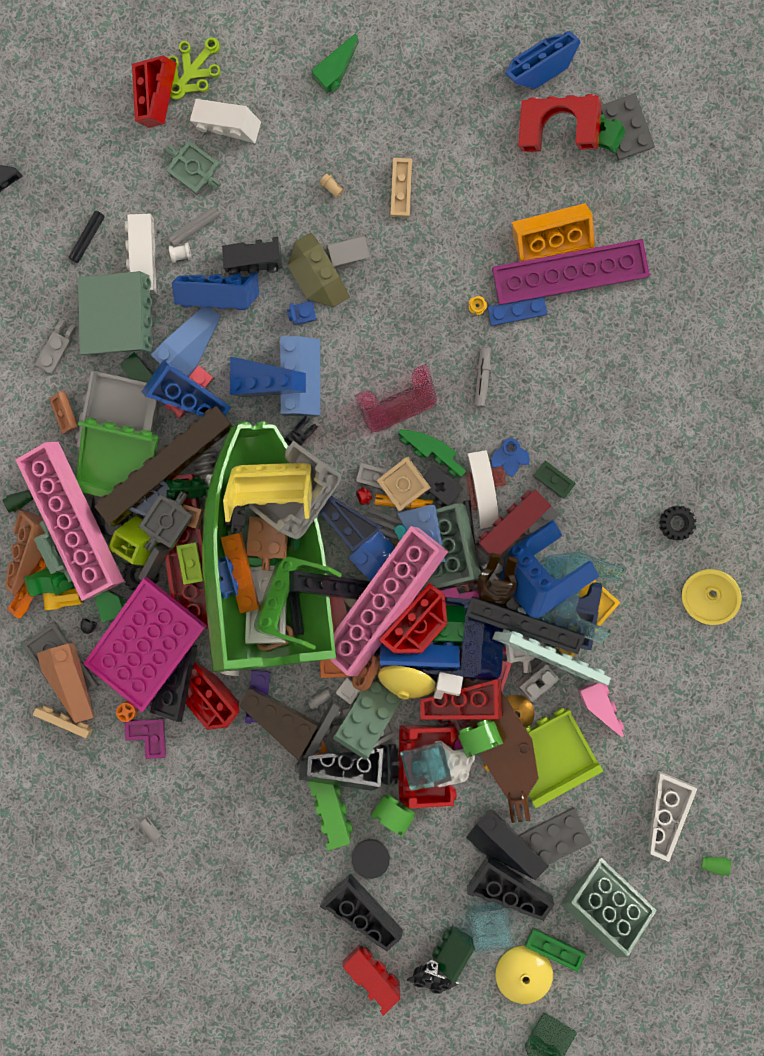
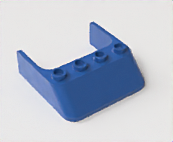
(536, 588)

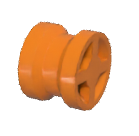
(125, 714)

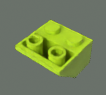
(129, 542)

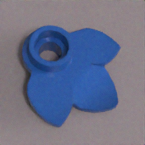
(510, 460)

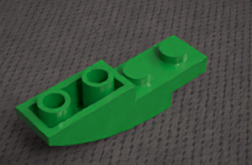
(425, 445)

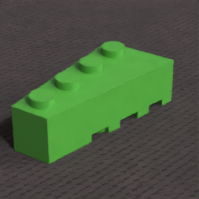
(332, 814)

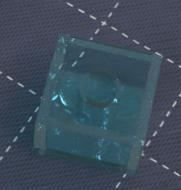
(426, 766)
(490, 927)

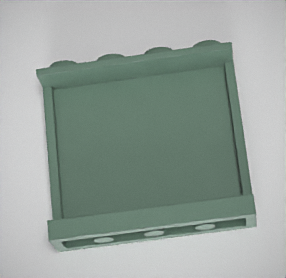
(114, 313)

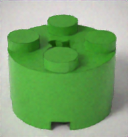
(480, 738)
(392, 815)

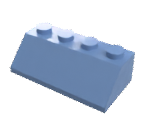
(304, 356)

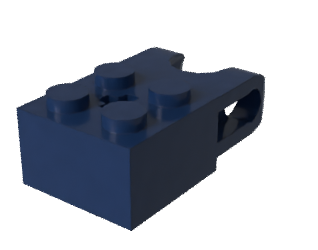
(588, 609)

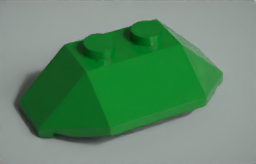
(454, 629)

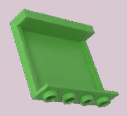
(110, 454)

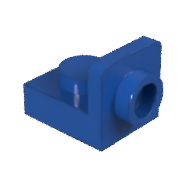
(301, 313)

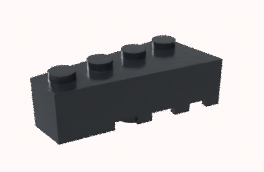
(344, 769)
(504, 886)
(361, 911)

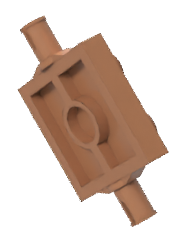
(265, 541)

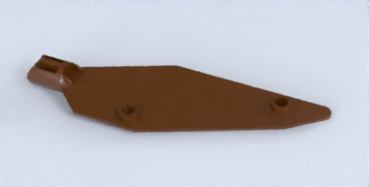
(513, 761)

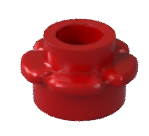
(364, 496)

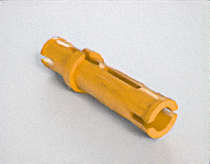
(386, 501)

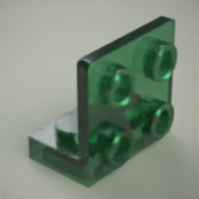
(549, 1038)

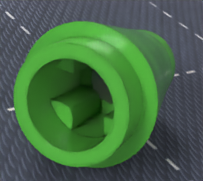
(717, 865)

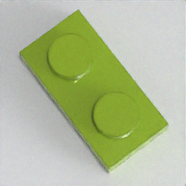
(190, 563)

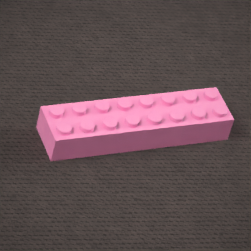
(69, 520)
(385, 599)

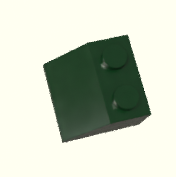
(453, 952)

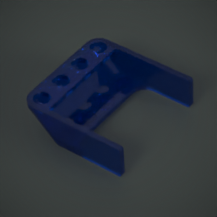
(480, 652)

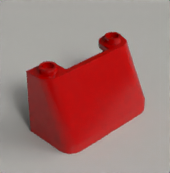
(415, 736)

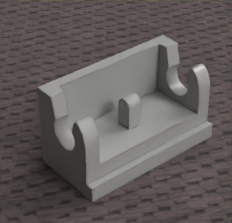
(348, 251)

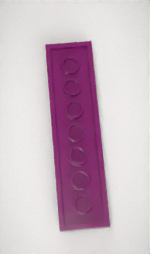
(571, 272)

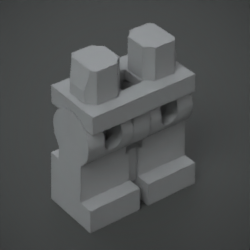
(538, 683)

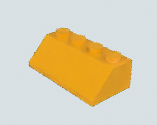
(554, 233)

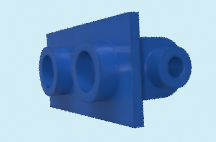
(228, 584)

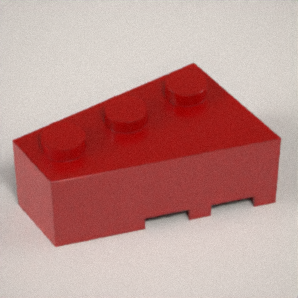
(373, 978)

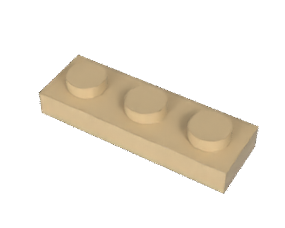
(401, 187)
(63, 720)

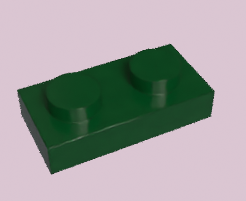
(554, 479)

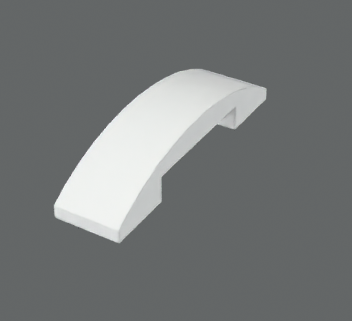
(483, 488)

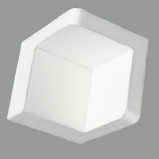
(447, 684)

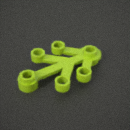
(191, 70)

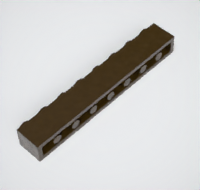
(164, 466)

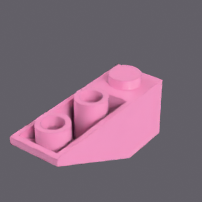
(596, 700)

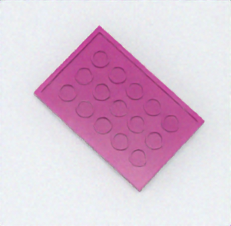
(144, 644)

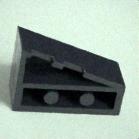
(252, 257)

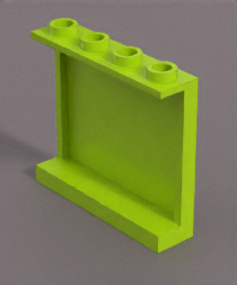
(560, 756)

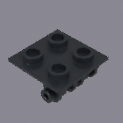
(427, 977)

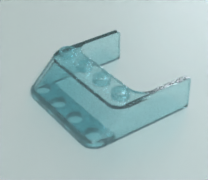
(565, 613)

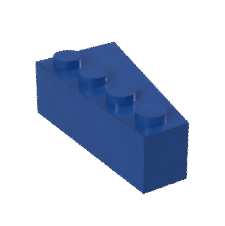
(216, 291)
(261, 379)
(181, 391)

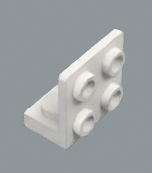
(458, 765)

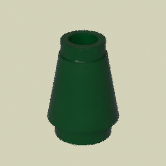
(17, 500)

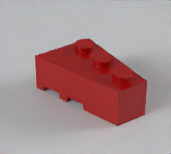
(152, 89)

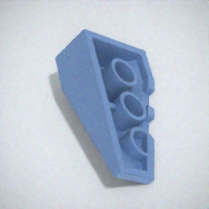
(187, 344)

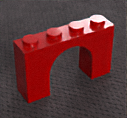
(537, 112)

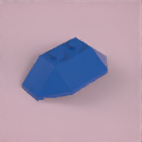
(543, 60)

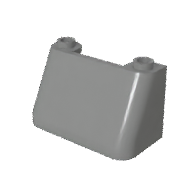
(290, 517)

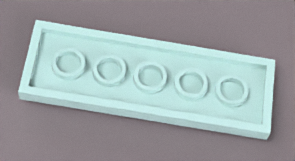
(550, 656)

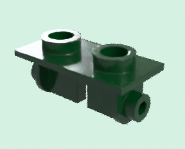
(195, 487)

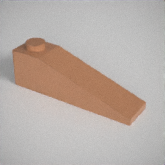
(24, 551)

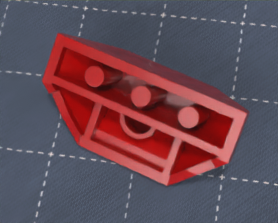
(418, 623)
(211, 699)

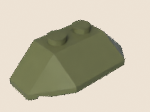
(316, 273)

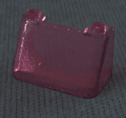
(401, 406)

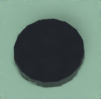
(370, 858)

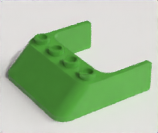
(276, 596)

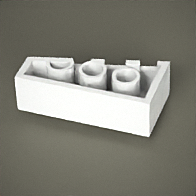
(669, 813)

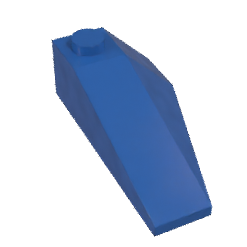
(372, 555)

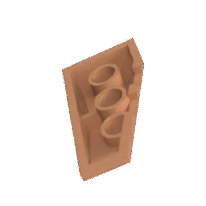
(65, 676)

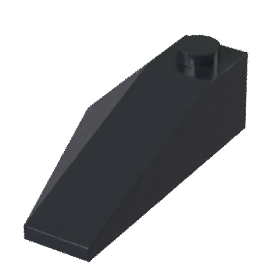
(503, 844)

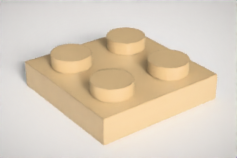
(403, 484)

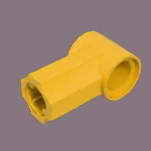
(63, 599)

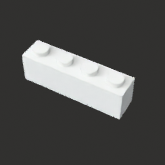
(141, 246)

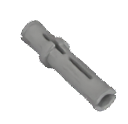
(483, 377)

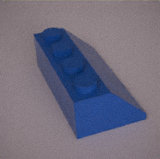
(435, 657)

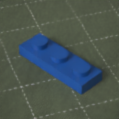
(517, 311)

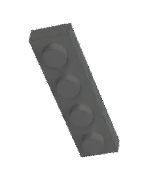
(322, 730)

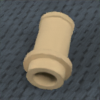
(331, 185)

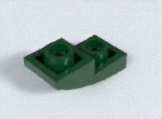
(136, 368)

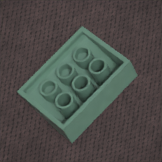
(461, 561)
(609, 908)

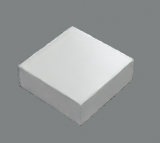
(347, 691)

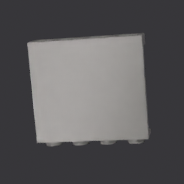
(118, 401)

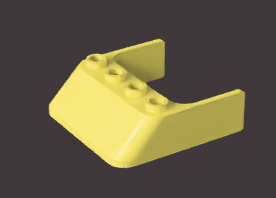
(269, 484)

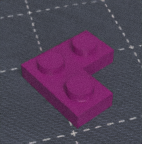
(152, 732)

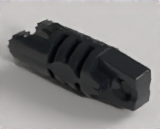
(297, 436)

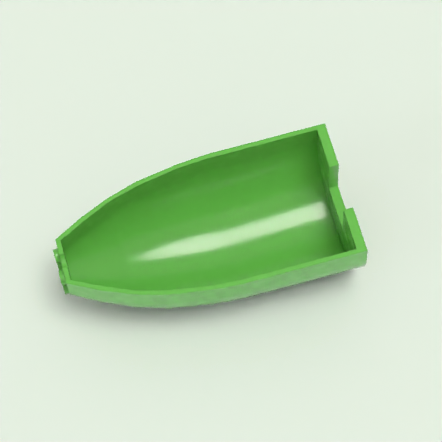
(226, 624)

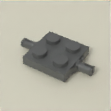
(166, 521)

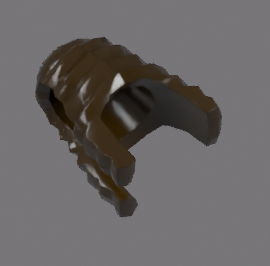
(498, 591)

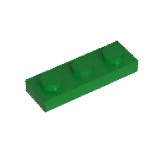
(555, 949)

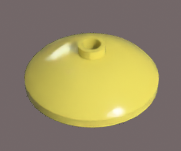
(707, 607)
(406, 682)
(522, 963)

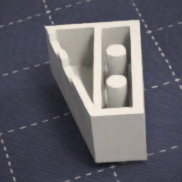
(225, 119)

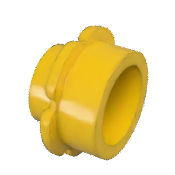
(477, 300)

